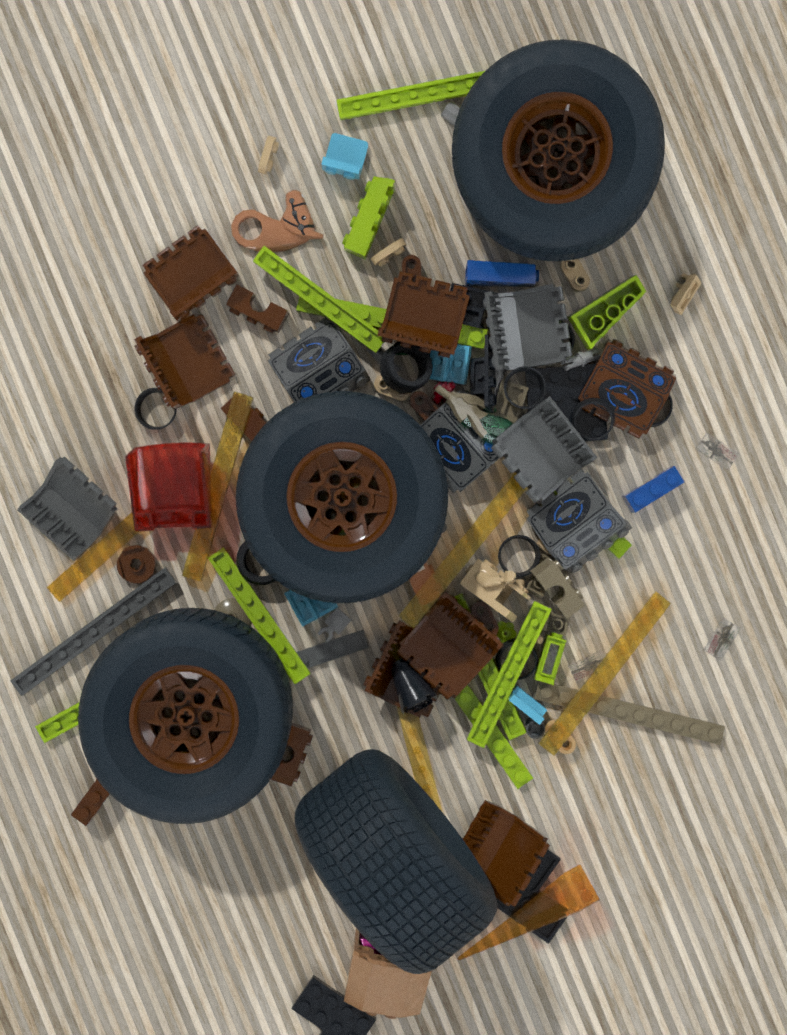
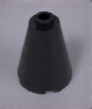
(411, 688)

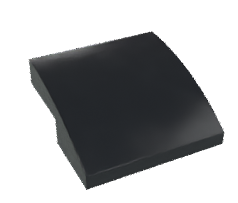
(475, 307)

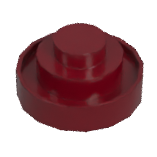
(448, 386)

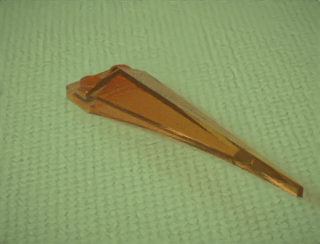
(559, 900)

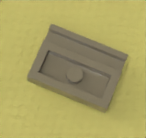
(517, 394)

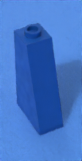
(500, 274)

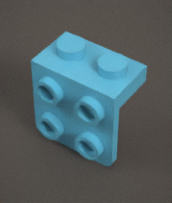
(345, 156)

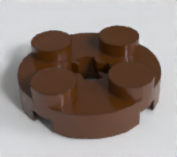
(147, 566)

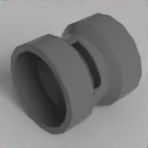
(534, 730)

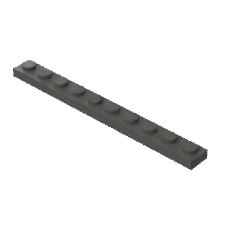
(93, 631)
(324, 652)

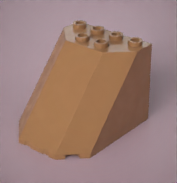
(381, 986)

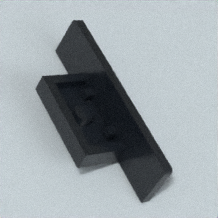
(483, 377)

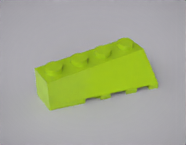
(369, 217)

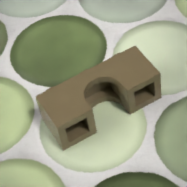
(567, 599)

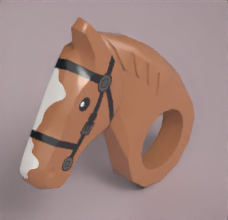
(290, 232)

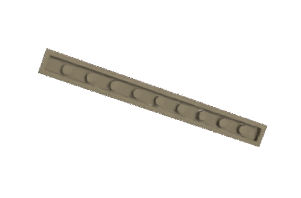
(636, 714)

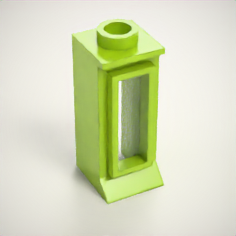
(549, 658)

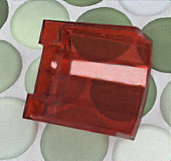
(170, 485)

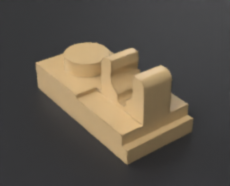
(686, 292)

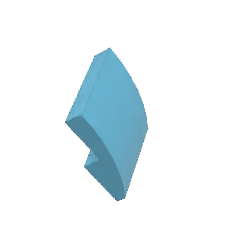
(452, 368)
(308, 609)
(527, 704)

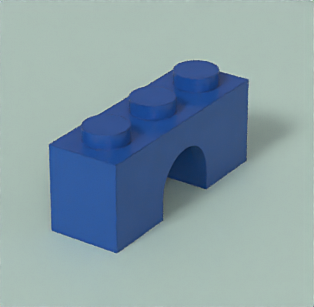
(653, 489)

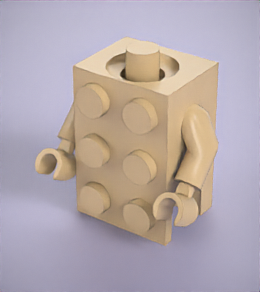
(492, 586)

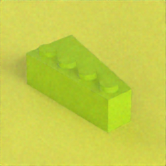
(602, 313)

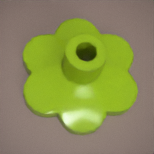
(506, 627)

